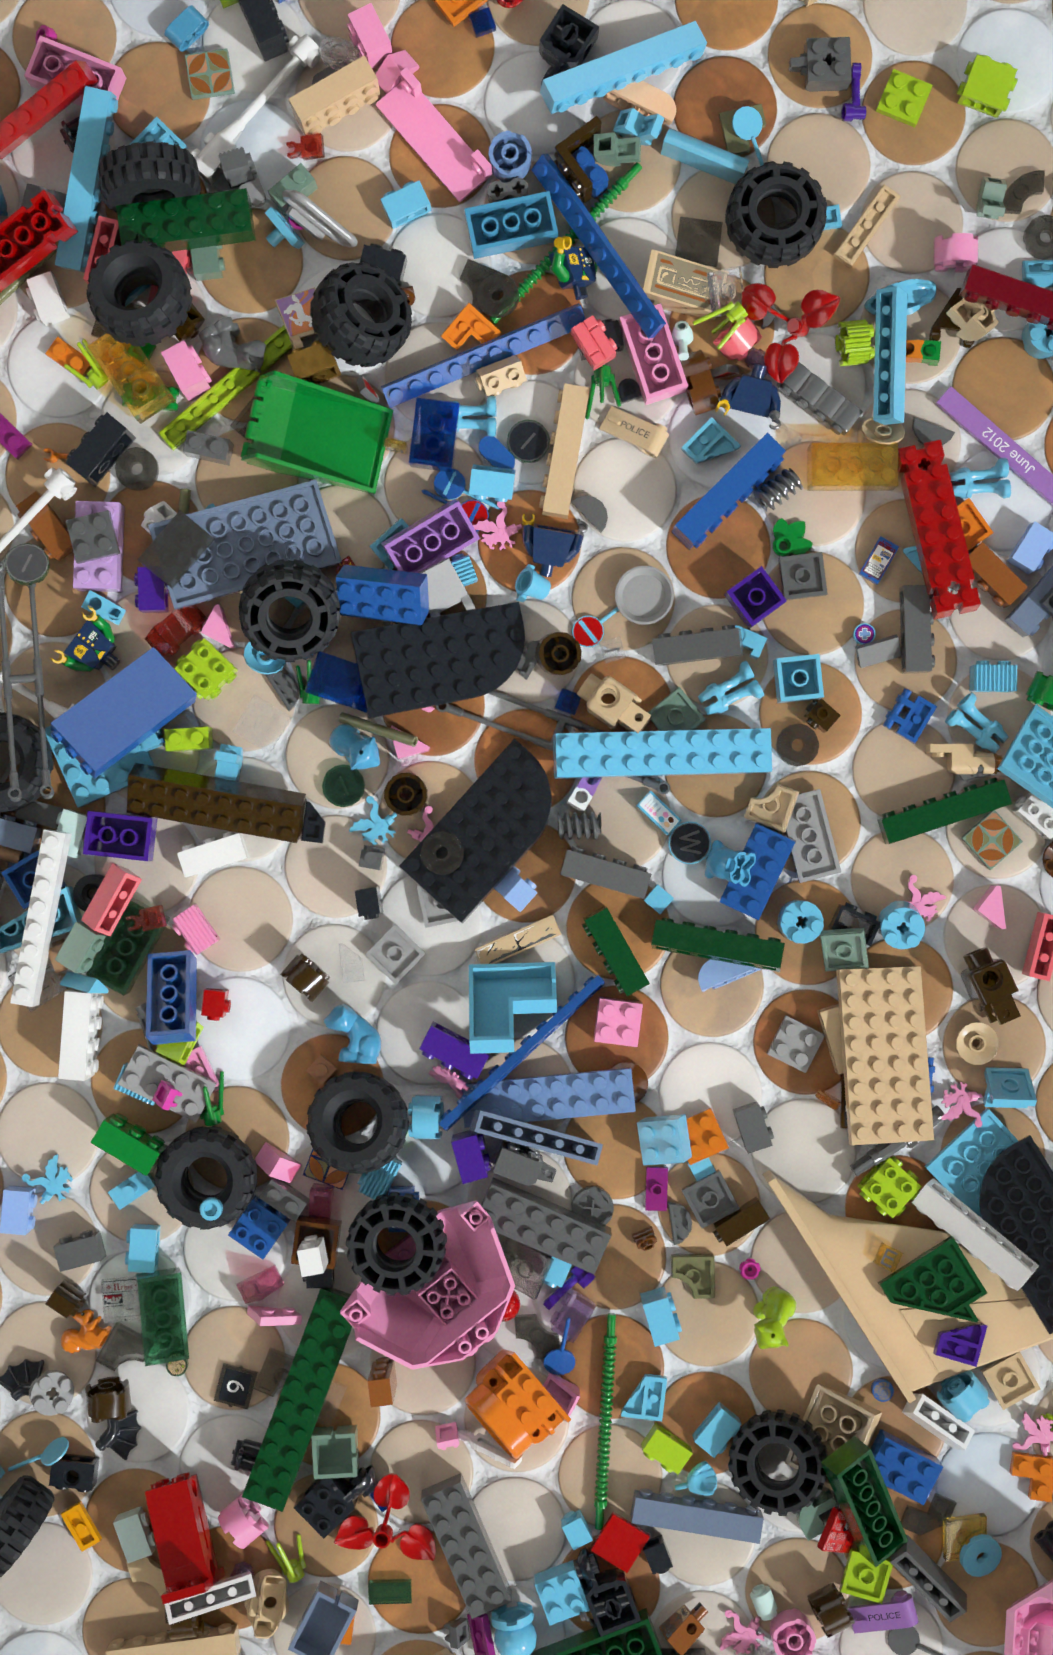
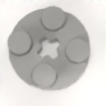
(59, 1402)

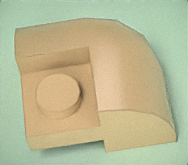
(973, 319)

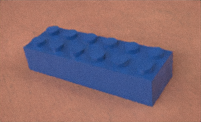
(731, 488)

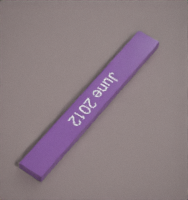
(997, 442)

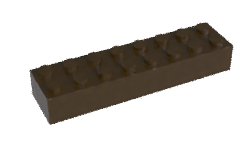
(215, 802)

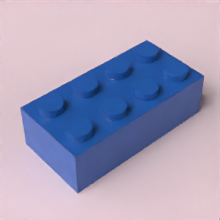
(383, 594)
(771, 856)
(171, 997)

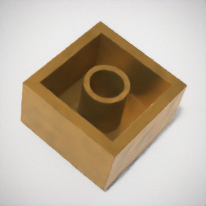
(314, 363)

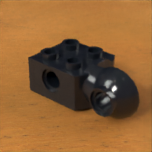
(567, 41)
(333, 1499)
(606, 1594)

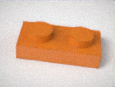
(65, 354)

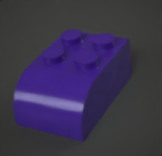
(120, 836)

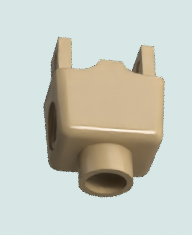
(621, 711)

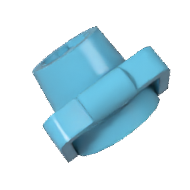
(531, 584)

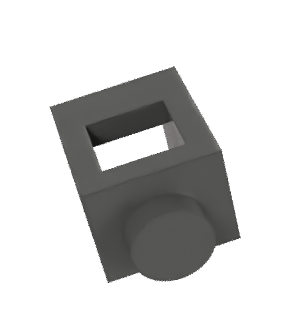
(372, 857)

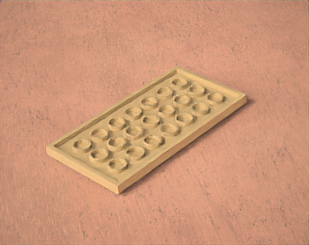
(885, 1055)

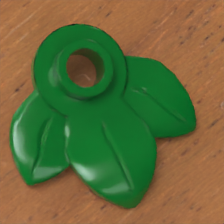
(792, 536)

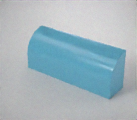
(704, 156)

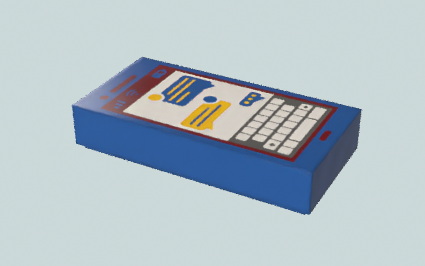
(878, 560)

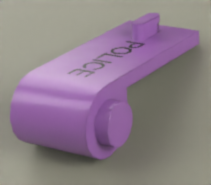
(891, 1615)

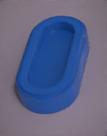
(496, 453)

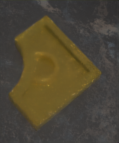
(958, 1532)

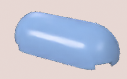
(718, 973)

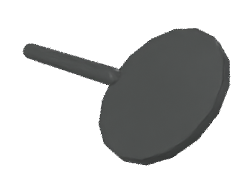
(906, 1641)

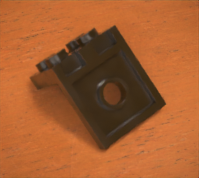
(568, 165)

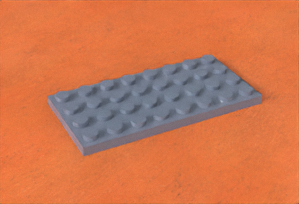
(253, 534)

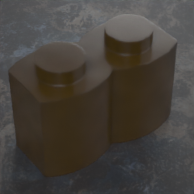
(66, 1299)

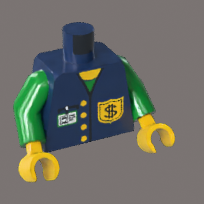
(573, 267)
(91, 646)

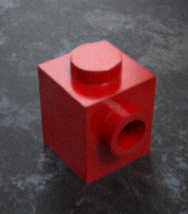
(215, 1003)

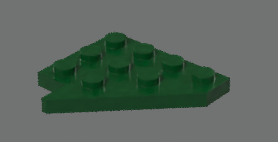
(936, 1282)

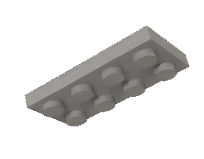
(814, 848)
(149, 1068)

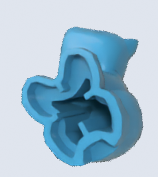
(359, 749)
(729, 864)
(363, 1037)

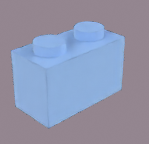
(1032, 548)
(18, 1210)

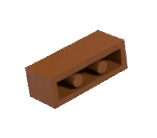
(47, 528)
(995, 576)
(382, 1382)

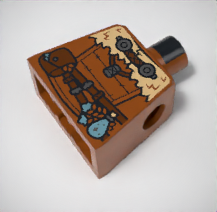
(684, 1627)

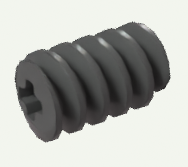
(777, 489)
(579, 826)

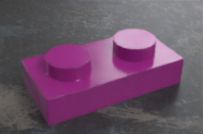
(12, 438)
(481, 1635)

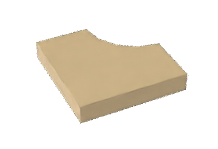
(774, 809)

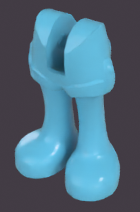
(488, 409)
(999, 471)
(751, 689)
(989, 728)

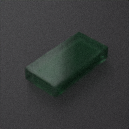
(390, 1591)

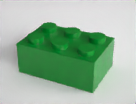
(129, 1143)

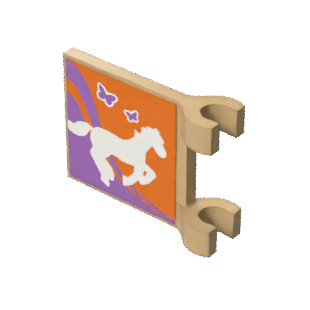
(296, 316)

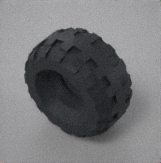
(771, 245)
(127, 269)
(345, 330)
(293, 580)
(29, 773)
(326, 1117)
(175, 1187)

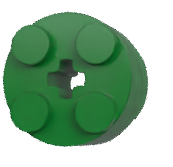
(1041, 690)

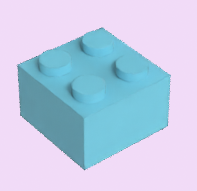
(798, 678)
(664, 1139)
(661, 1321)
(561, 1592)

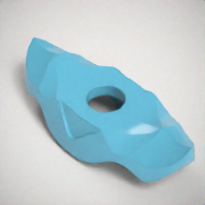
(918, 294)

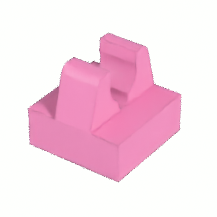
(447, 1435)

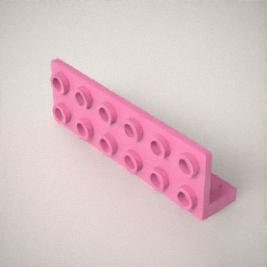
(434, 138)

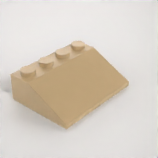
(837, 1421)

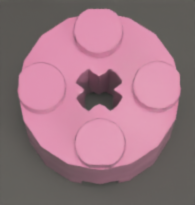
(955, 252)
(243, 1521)
(789, 1624)

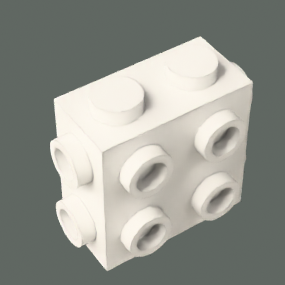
(1035, 814)

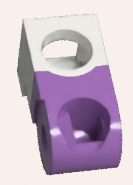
(583, 793)

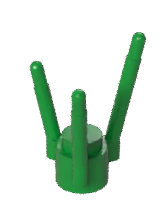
(601, 378)
(306, 697)
(211, 1113)

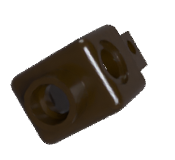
(996, 991)

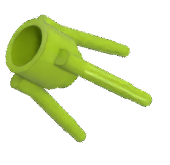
(735, 313)
(96, 375)
(292, 1567)

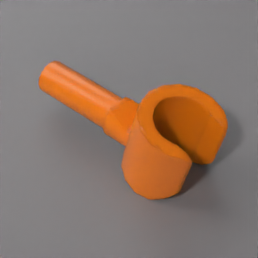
(55, 456)

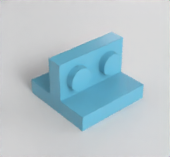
(1009, 1088)

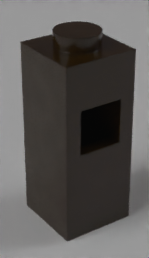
(740, 1222)

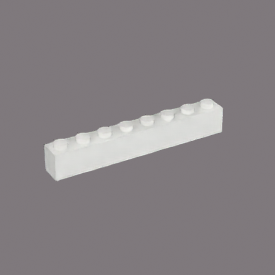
(41, 918)

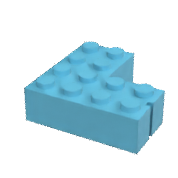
(506, 990)

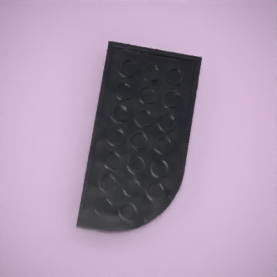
(438, 661)
(497, 827)
(1019, 1205)

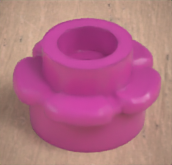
(753, 1274)

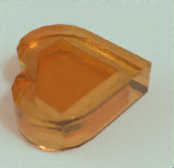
(828, 1099)

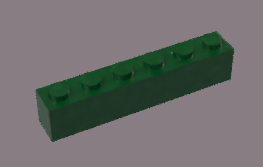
(945, 811)
(718, 945)

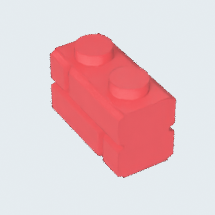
(593, 342)

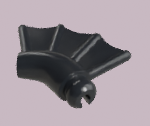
(20, 1377)
(120, 1435)

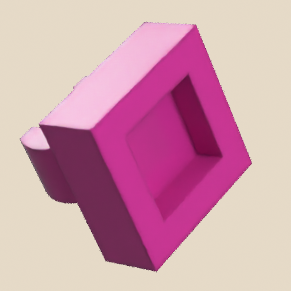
(165, 1095)

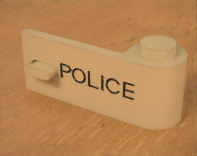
(644, 435)

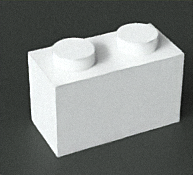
(47, 298)
(312, 1256)

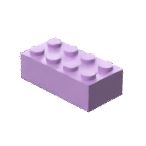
(107, 572)

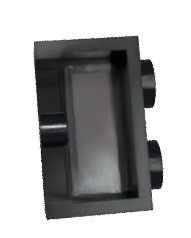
(848, 917)

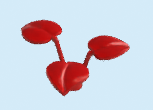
(818, 309)
(394, 1493)

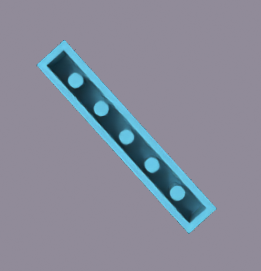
(890, 355)

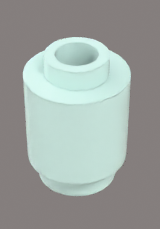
(764, 1602)

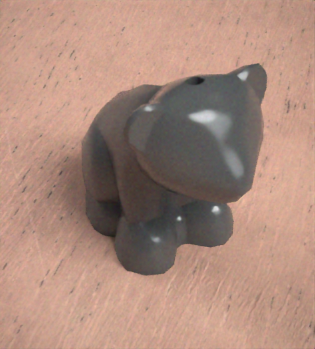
(222, 350)

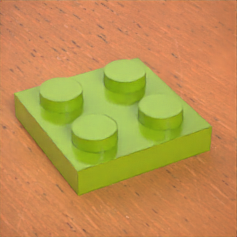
(904, 98)
(865, 1579)

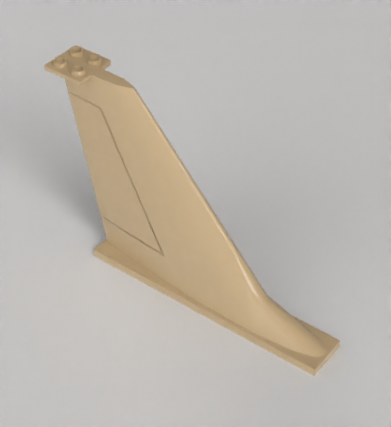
(899, 1333)

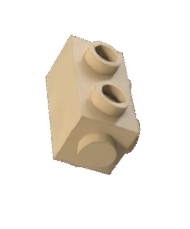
(500, 376)

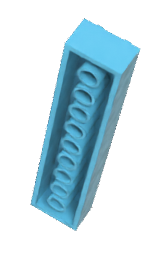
(662, 753)

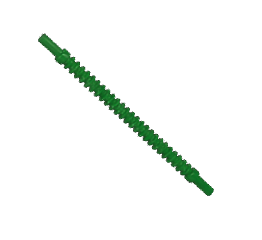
(621, 184)
(610, 1340)

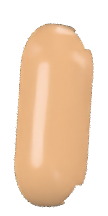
(644, 99)

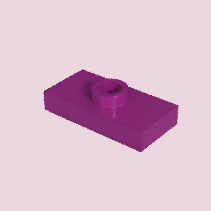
(656, 1188)

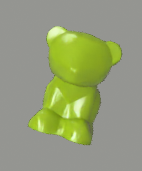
(774, 1314)

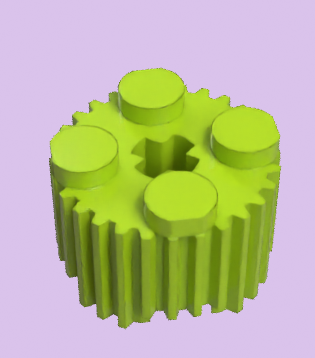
(855, 342)

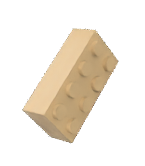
(335, 97)

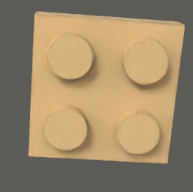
(1010, 1379)

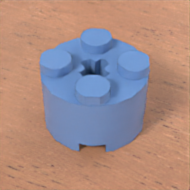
(510, 144)

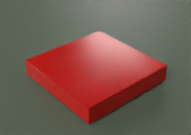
(620, 1542)

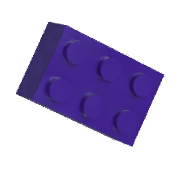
(452, 1051)

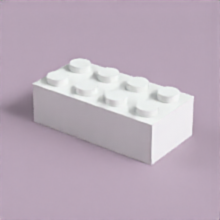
(80, 1035)

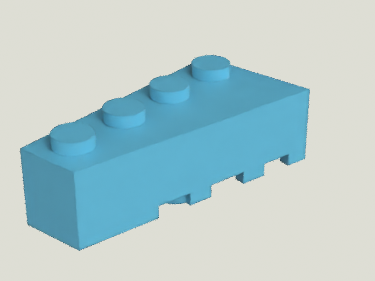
(66, 916)

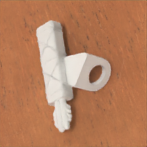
(489, 1447)

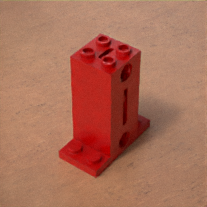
(182, 1537)

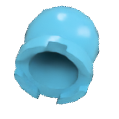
(514, 1629)

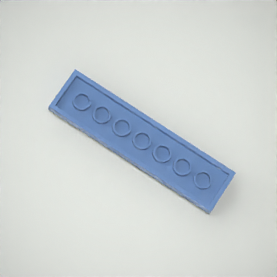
(558, 1096)

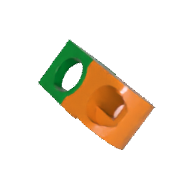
(923, 351)

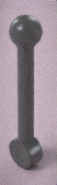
(584, 1617)

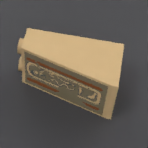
(678, 284)

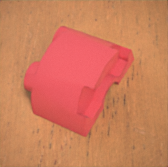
(740, 341)

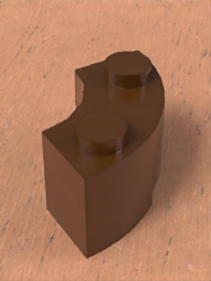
(701, 389)

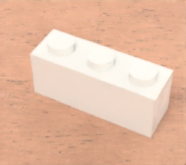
(212, 854)
(939, 1422)

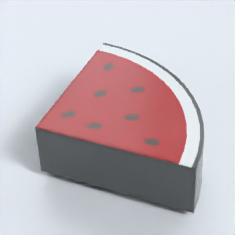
(724, 371)
(367, 390)

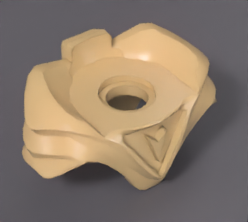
(267, 1619)

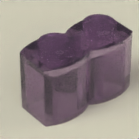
(578, 1309)

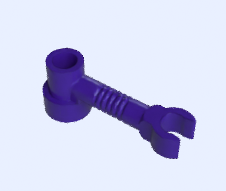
(854, 110)
(579, 1276)

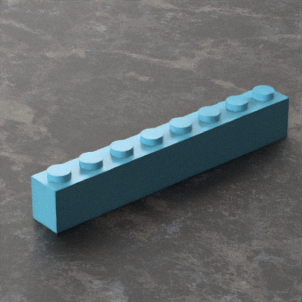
(623, 67)
(84, 186)

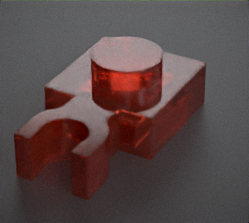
(310, 147)
(149, 918)

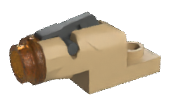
(964, 762)

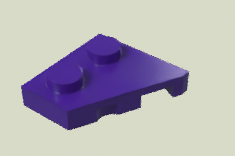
(961, 1344)

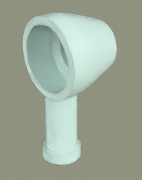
(682, 336)

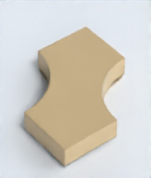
(147, 1571)

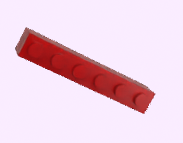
(44, 105)

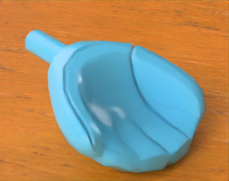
(700, 1480)

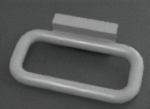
(316, 220)

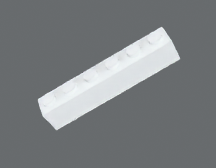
(975, 1234)

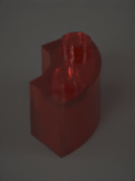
(176, 629)

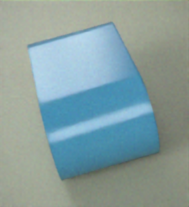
(186, 28)

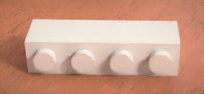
(220, 1595)

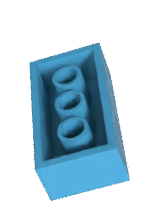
(511, 224)

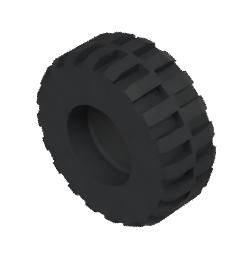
(147, 174)
(376, 1267)
(755, 1484)
(21, 1516)

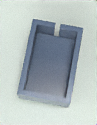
(323, 1622)

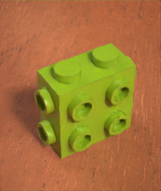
(987, 85)
(206, 669)
(889, 1187)

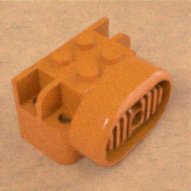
(513, 1404)

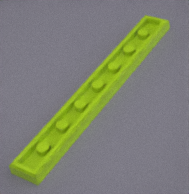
(223, 392)

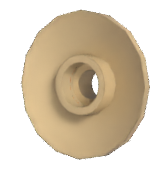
(882, 433)
(987, 1046)

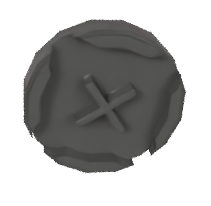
(594, 1204)

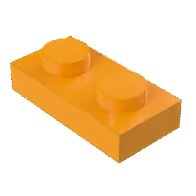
(81, 1526)

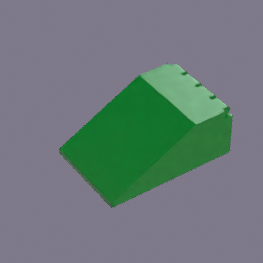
(316, 433)

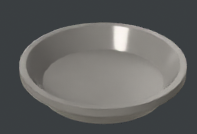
(644, 595)

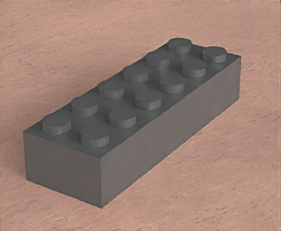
(546, 1226)
(466, 1545)

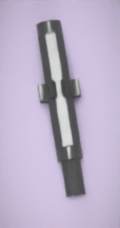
(885, 1150)

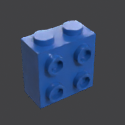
(259, 1227)

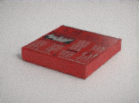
(836, 1533)

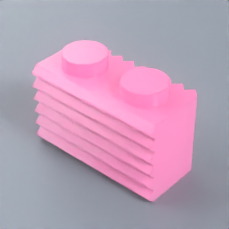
(195, 929)

